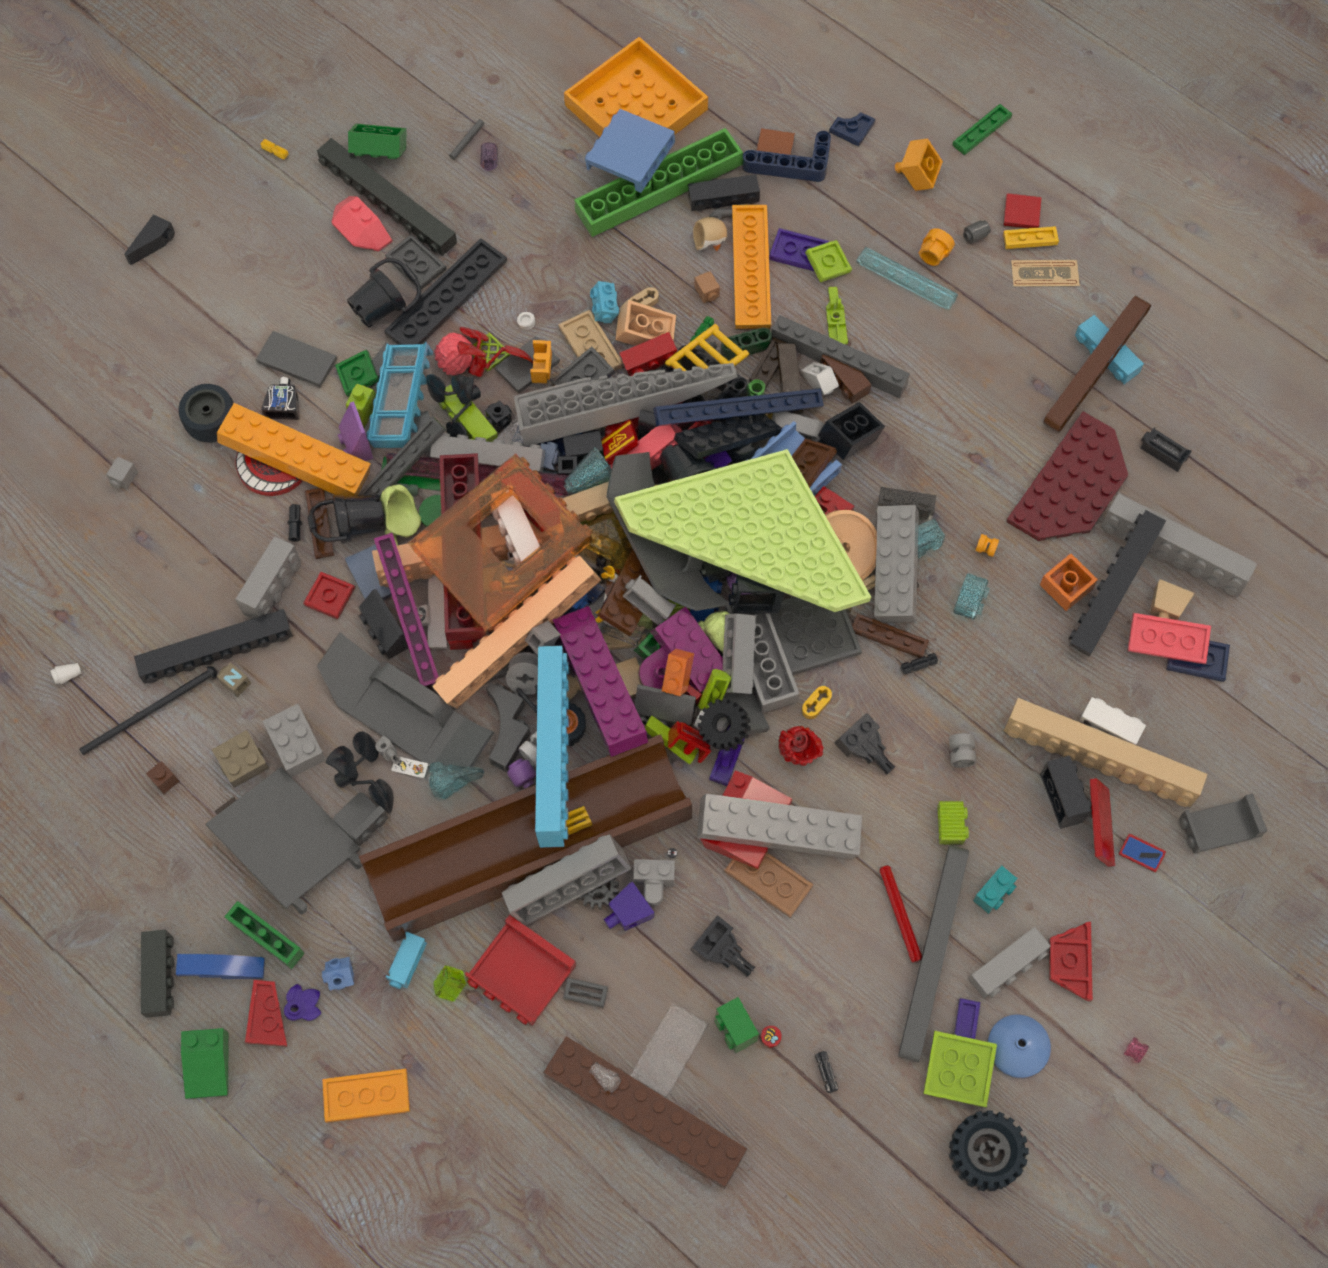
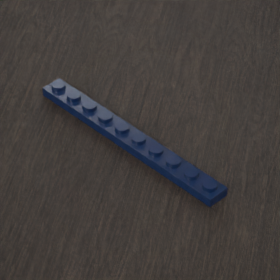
(737, 407)

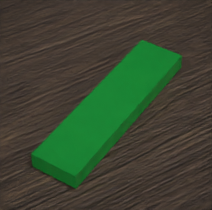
(982, 129)

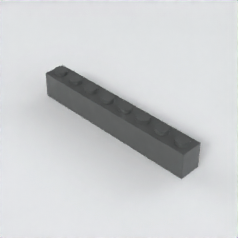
(814, 345)

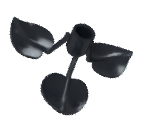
(465, 391)
(343, 761)

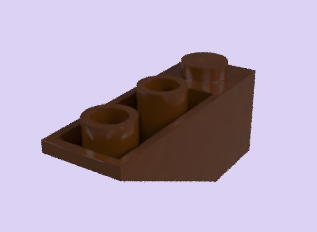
(850, 380)

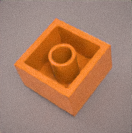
(1068, 582)

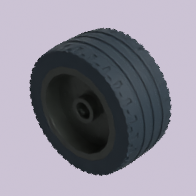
(204, 411)

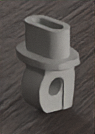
(389, 751)

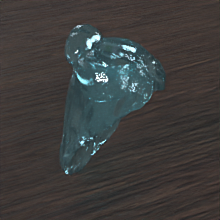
(450, 778)

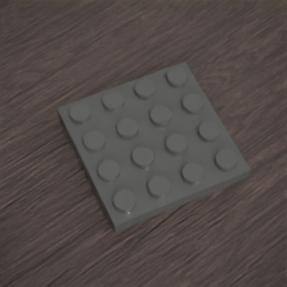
(813, 635)

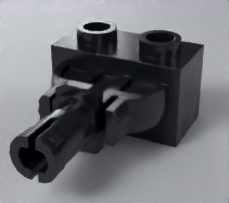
(865, 743)
(719, 945)

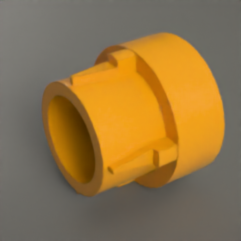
(936, 246)

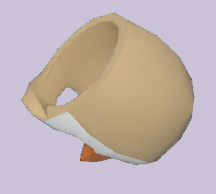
(709, 231)

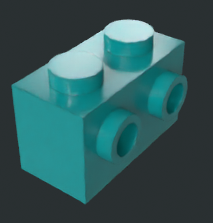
(995, 889)

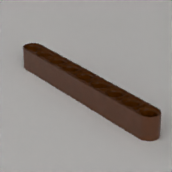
(1097, 363)

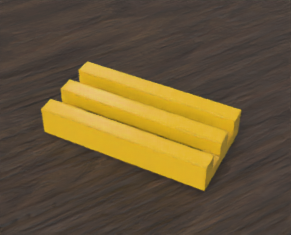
(576, 816)

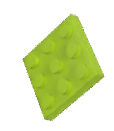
(960, 1069)

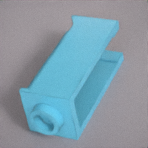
(406, 961)

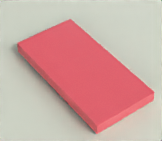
(1169, 638)

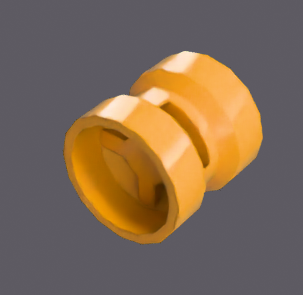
(983, 542)

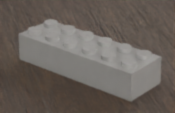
(896, 563)
(772, 676)
(566, 880)

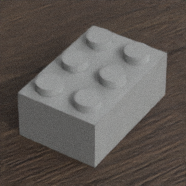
(294, 740)

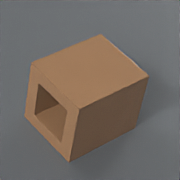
(707, 287)

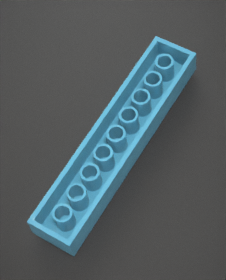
(552, 747)

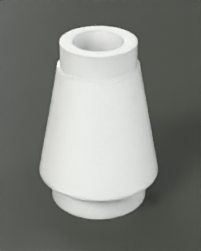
(65, 672)

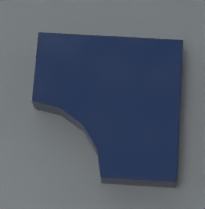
(852, 129)

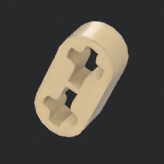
(642, 297)

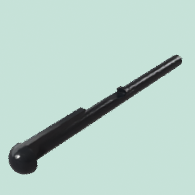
(211, 672)

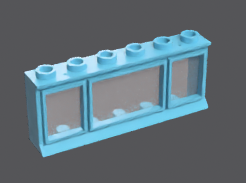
(398, 395)

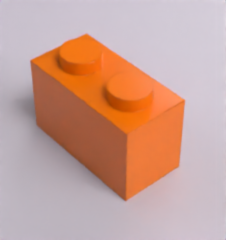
(678, 672)

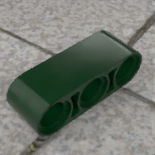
(754, 340)

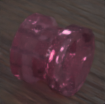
(1136, 1049)

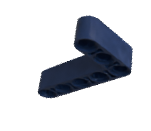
(791, 165)

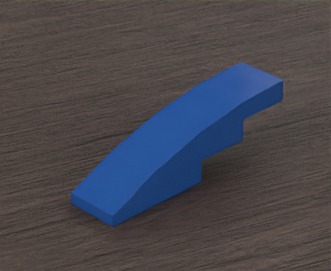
(220, 966)

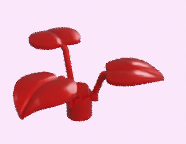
(479, 362)

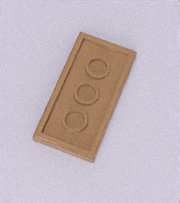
(772, 883)

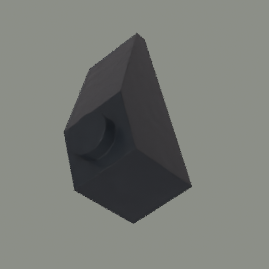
(150, 239)

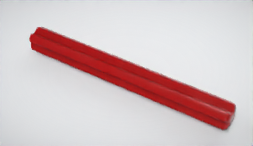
(900, 914)

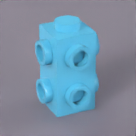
(604, 302)

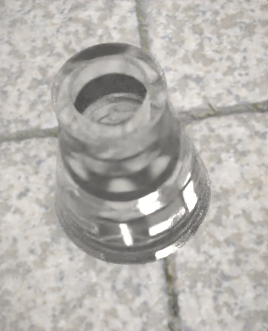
(606, 1078)

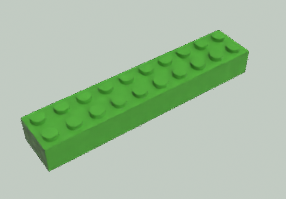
(692, 164)

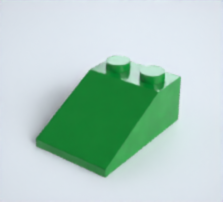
(205, 1062)

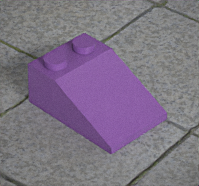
(354, 435)

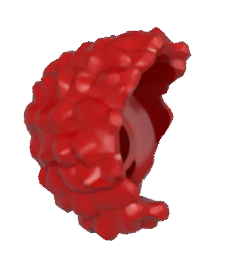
(800, 750)

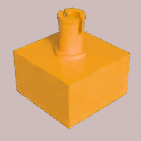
(920, 164)

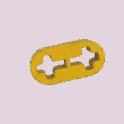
(813, 699)

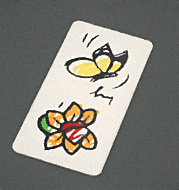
(410, 767)

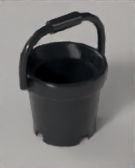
(380, 296)
(682, 464)
(354, 517)

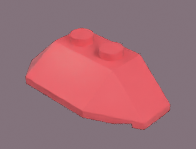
(360, 225)

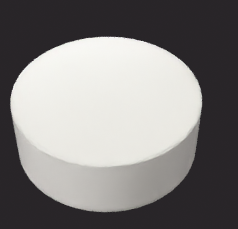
(526, 320)

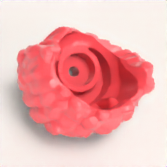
(449, 357)

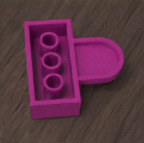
(680, 633)

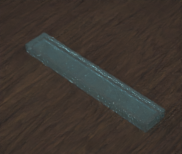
(907, 278)

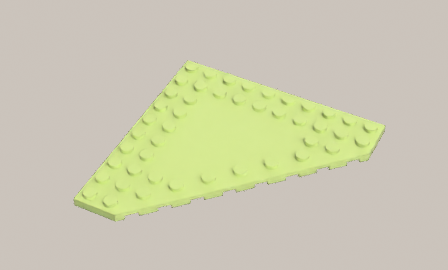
(752, 522)

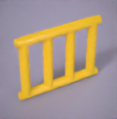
(700, 340)

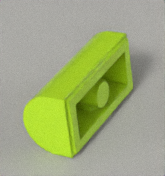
(715, 688)

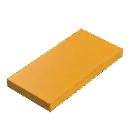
(366, 1095)

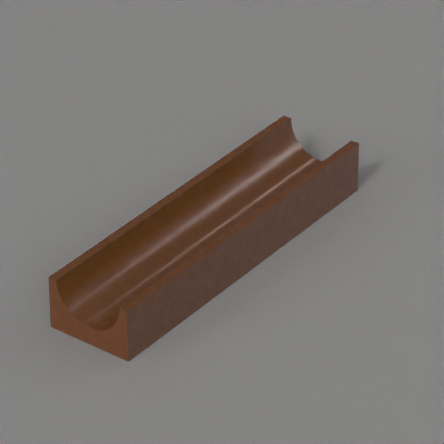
(496, 845)

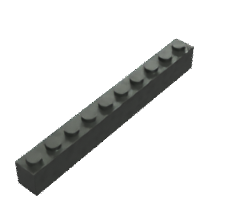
(387, 197)

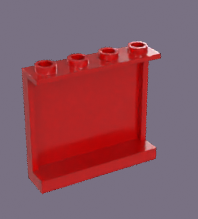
(521, 971)

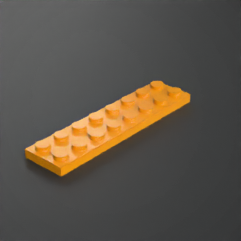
(751, 267)

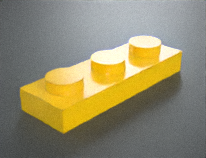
(1030, 237)

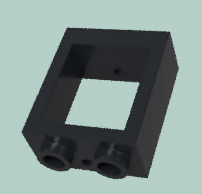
(754, 603)

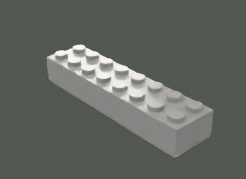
(1184, 548)
(779, 826)

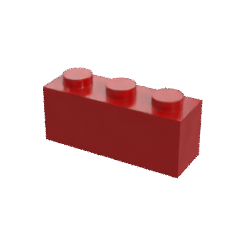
(649, 354)

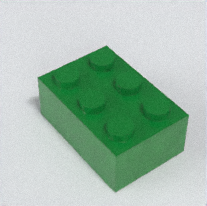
(377, 140)

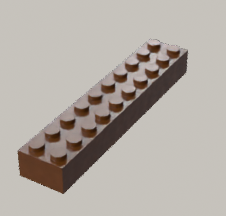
(647, 1114)

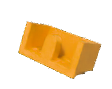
(541, 361)

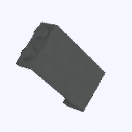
(1223, 824)

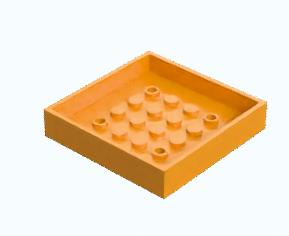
(642, 94)

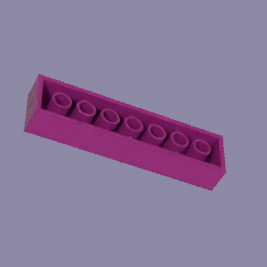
(600, 681)

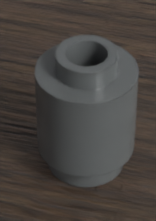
(976, 231)

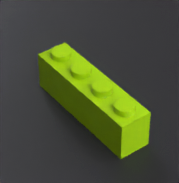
(472, 419)

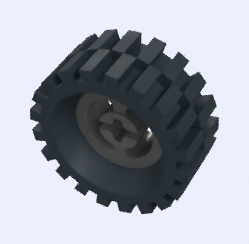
(1009, 1143)

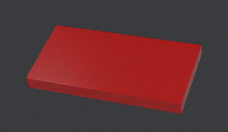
(1102, 822)

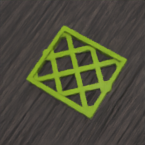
(497, 361)

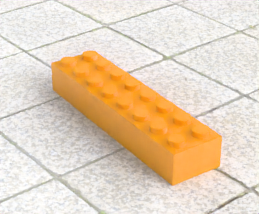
(292, 452)

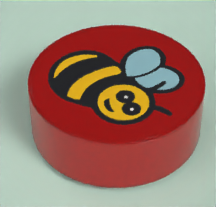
(771, 1036)

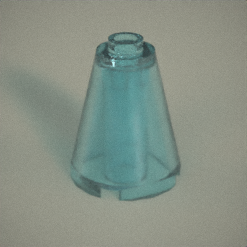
(588, 473)

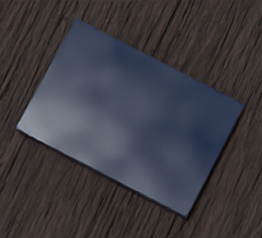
(1213, 669)

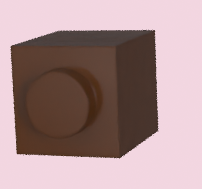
(162, 777)

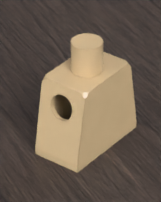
(1169, 600)

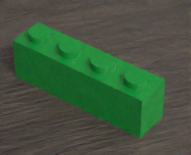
(264, 935)

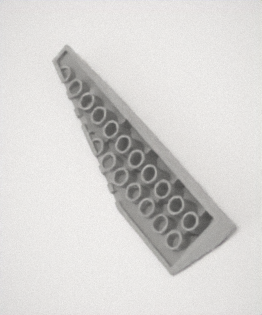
(606, 401)

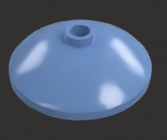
(1018, 1060)

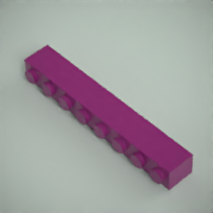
(406, 609)

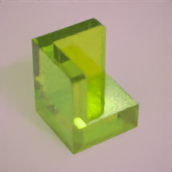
(449, 983)

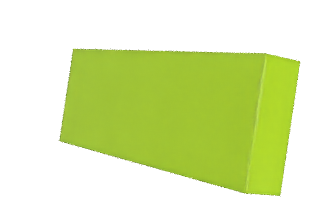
(655, 727)

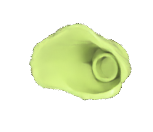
(400, 511)
(714, 628)

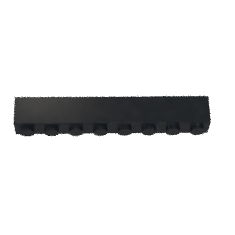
(1117, 583)
(213, 646)

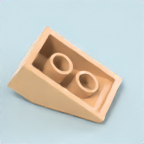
(641, 323)

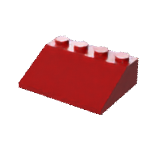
(749, 788)

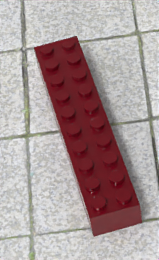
(457, 477)

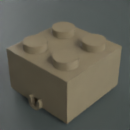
(240, 758)

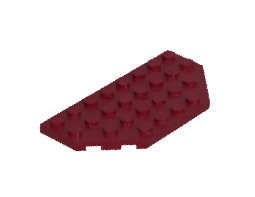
(1073, 483)

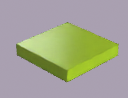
(828, 261)

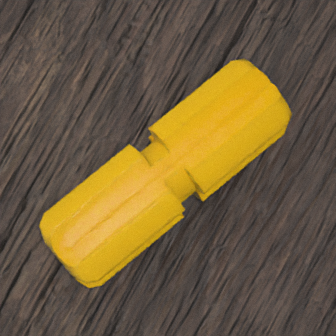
(277, 150)

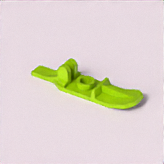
(836, 326)

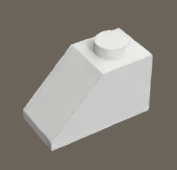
(820, 377)

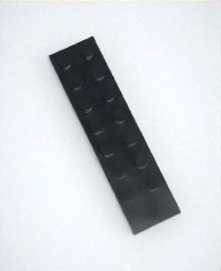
(446, 294)

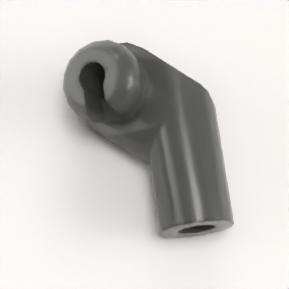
(720, 213)

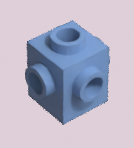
(338, 973)

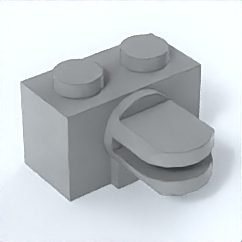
(654, 876)

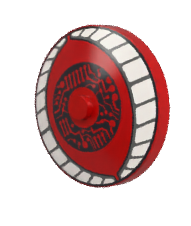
(264, 478)

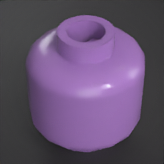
(521, 773)

